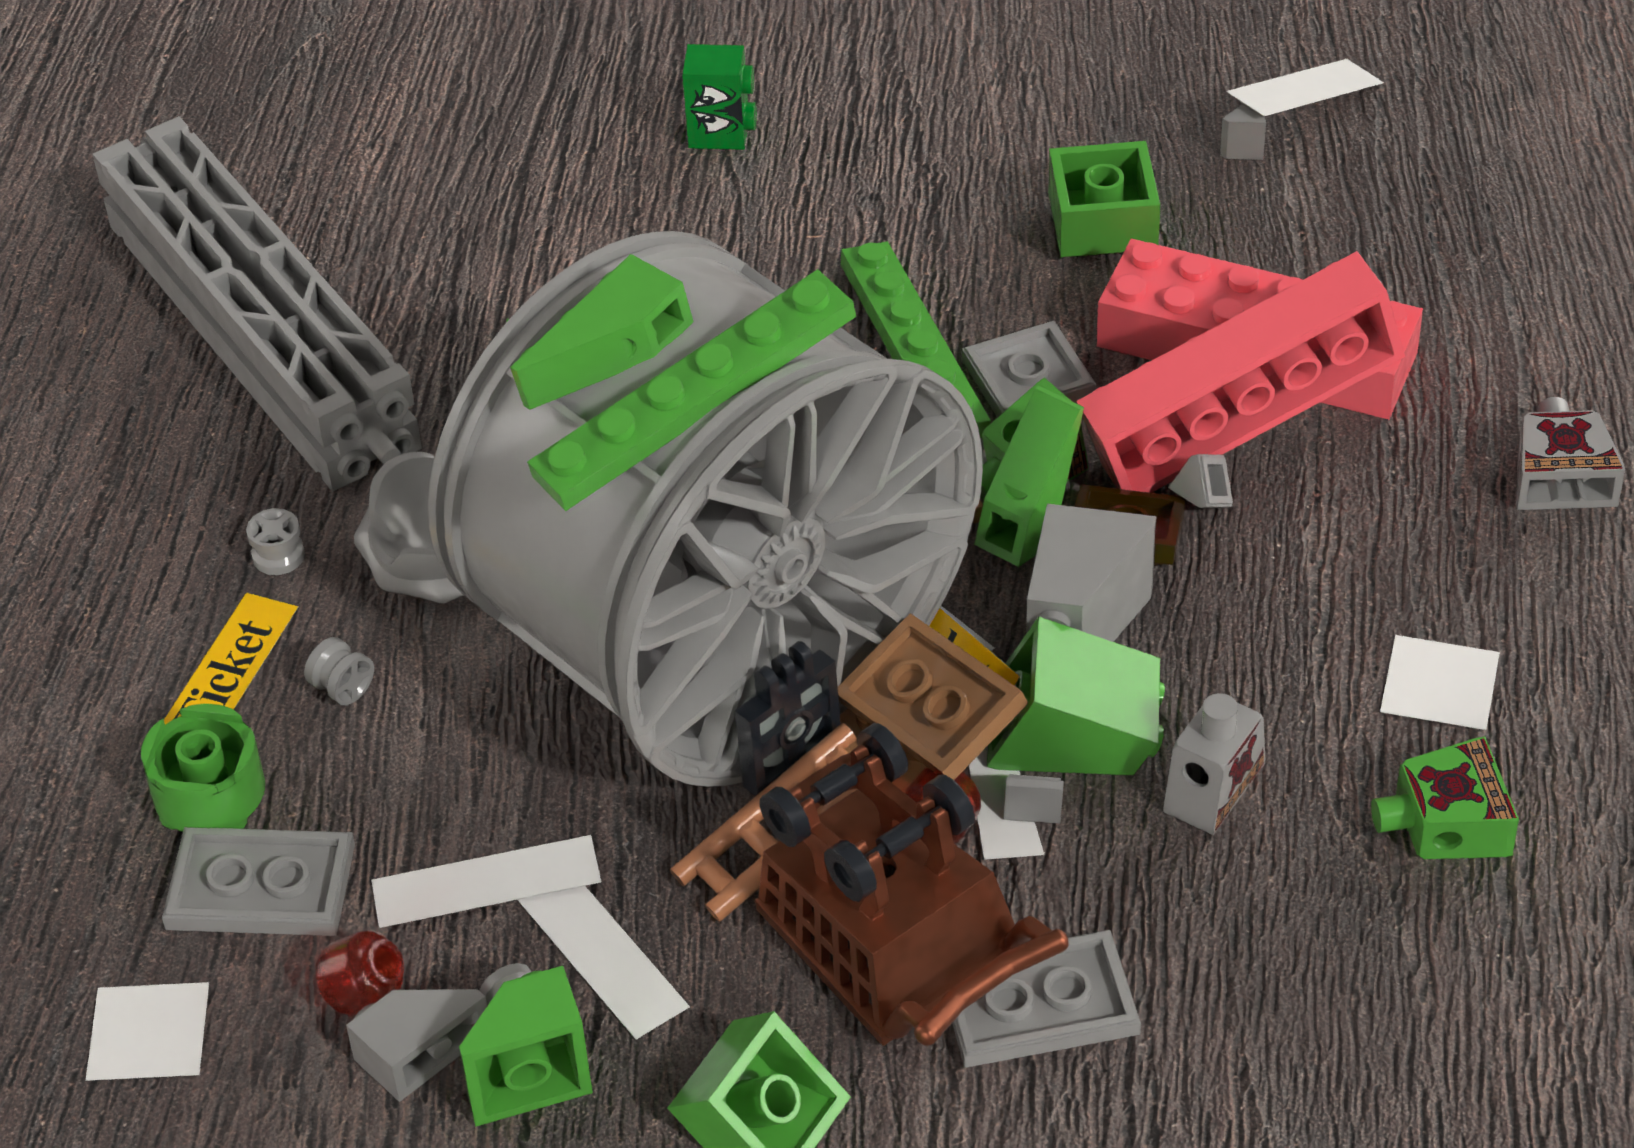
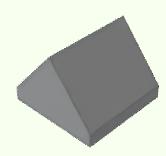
(1243, 134)
(1204, 482)
(1033, 798)

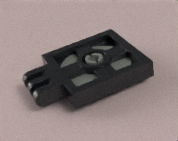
(787, 715)

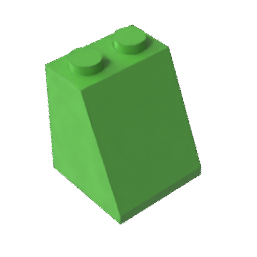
(1086, 707)

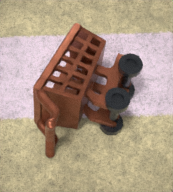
(929, 931)

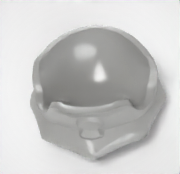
(397, 533)

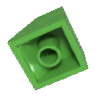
(526, 1049)
(759, 1090)

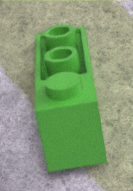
(610, 330)
(1030, 477)

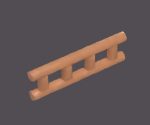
(746, 825)

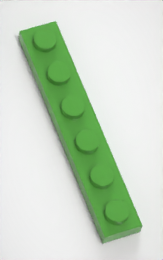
(903, 318)
(691, 389)

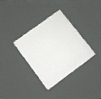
(1440, 682)
(147, 1031)

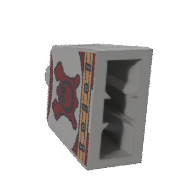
(1566, 460)
(1228, 747)

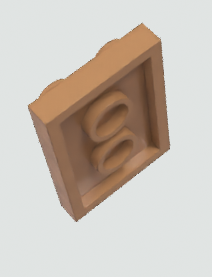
(931, 697)

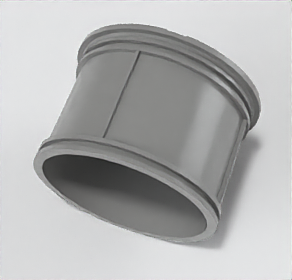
(772, 521)

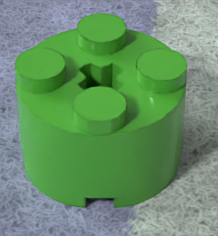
(203, 769)

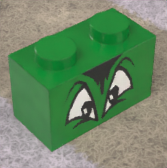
(717, 96)

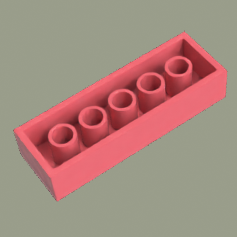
(1171, 295)
(1244, 375)

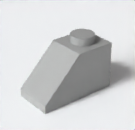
(413, 1035)

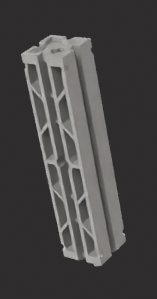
(259, 303)

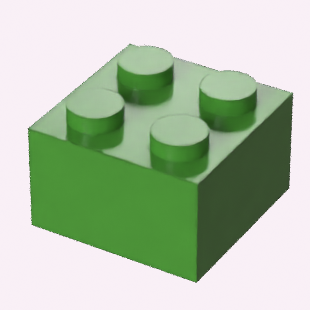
(1103, 197)

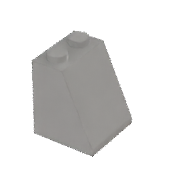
(1092, 569)

